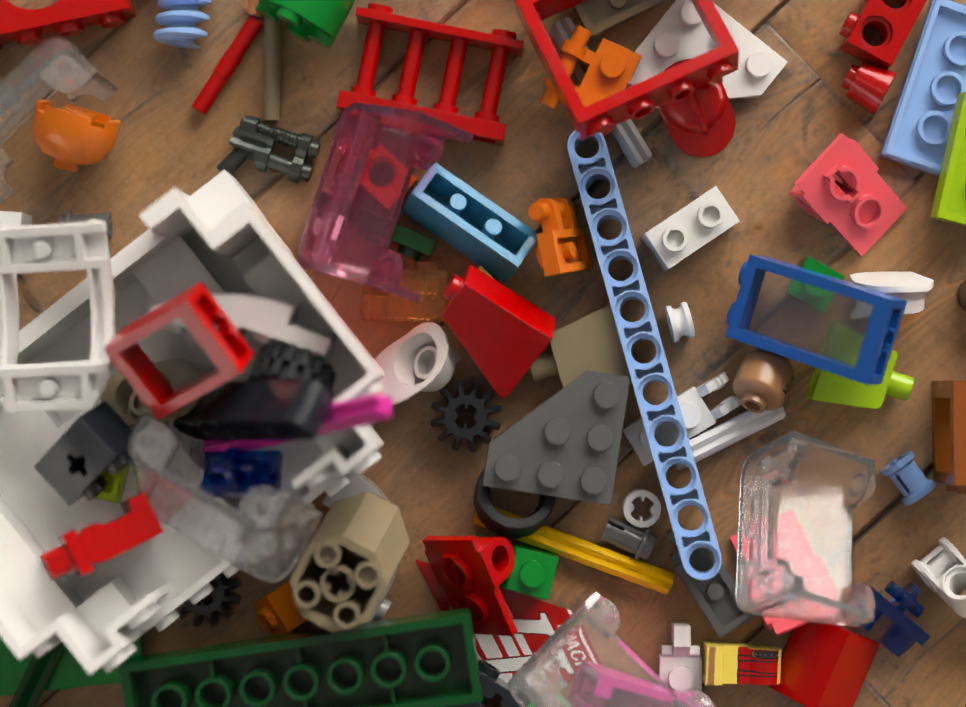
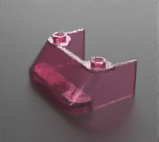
(365, 191)

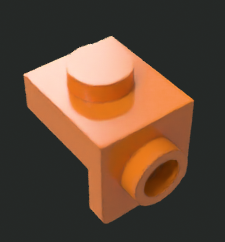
(278, 611)

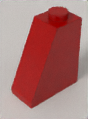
(496, 327)

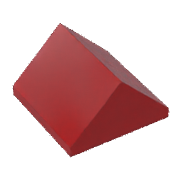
(825, 665)

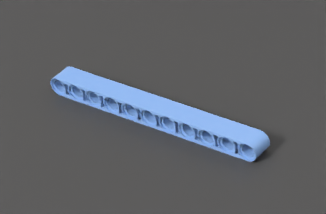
(630, 333)

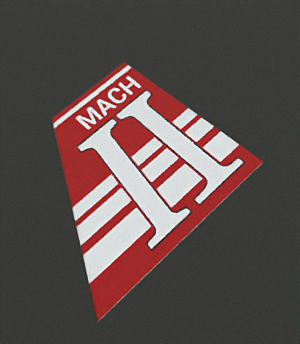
(532, 618)

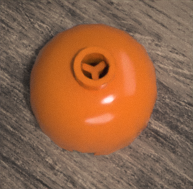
(73, 134)

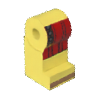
(740, 663)

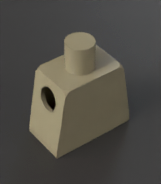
(582, 346)

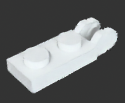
(695, 415)

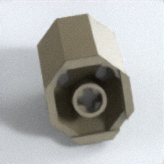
(350, 561)

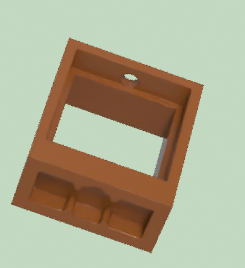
(949, 434)

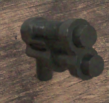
(257, 142)

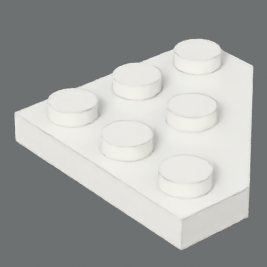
(683, 36)

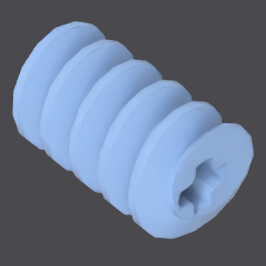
(180, 23)

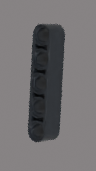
(258, 411)

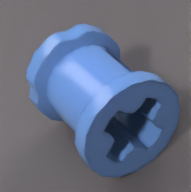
(908, 478)

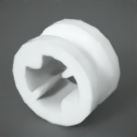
(679, 322)
(654, 508)

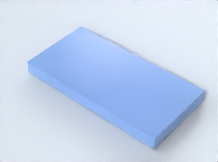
(929, 90)

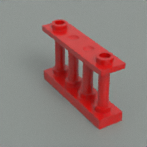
(501, 42)

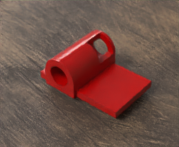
(471, 576)

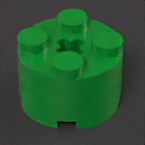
(309, 18)

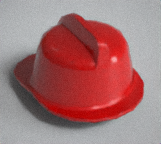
(702, 121)

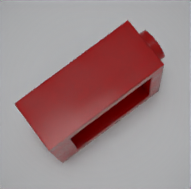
(209, 328)

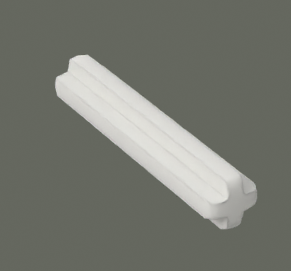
(731, 432)

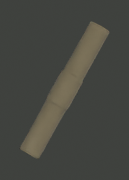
(272, 70)

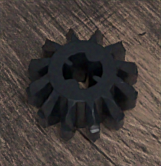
(451, 415)
(221, 595)

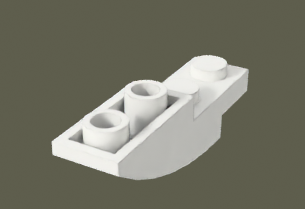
(268, 321)

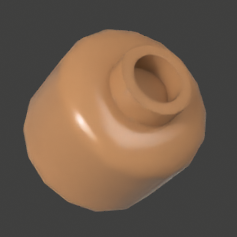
(763, 381)

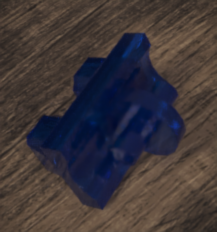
(238, 472)
(903, 631)

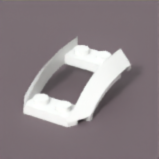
(44, 250)

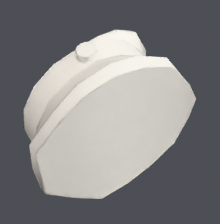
(902, 285)

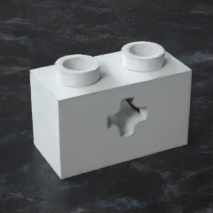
(690, 228)

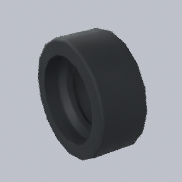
(507, 526)

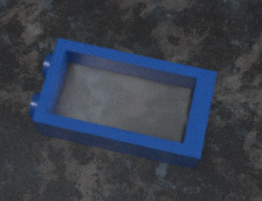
(815, 319)

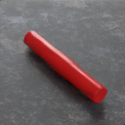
(227, 65)

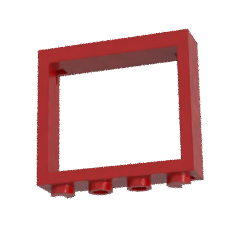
(642, 97)

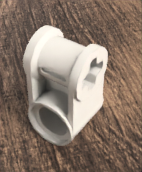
(944, 574)

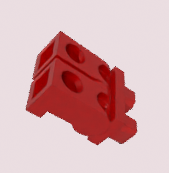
(103, 541)

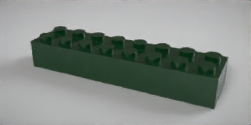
(374, 664)

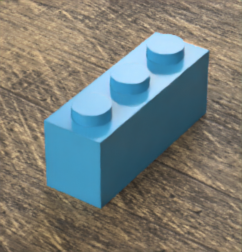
(470, 222)

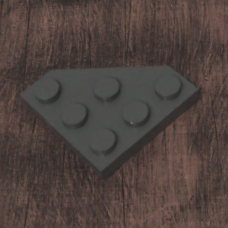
(565, 443)

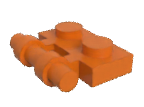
(608, 69)
(562, 244)

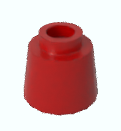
(868, 85)

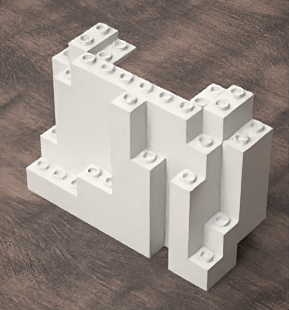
(229, 247)

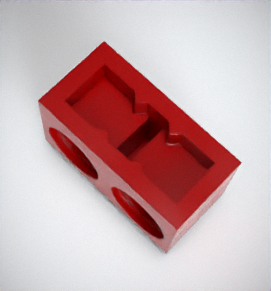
(891, 25)

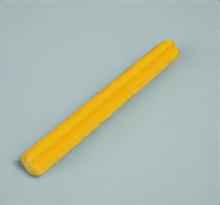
(595, 556)

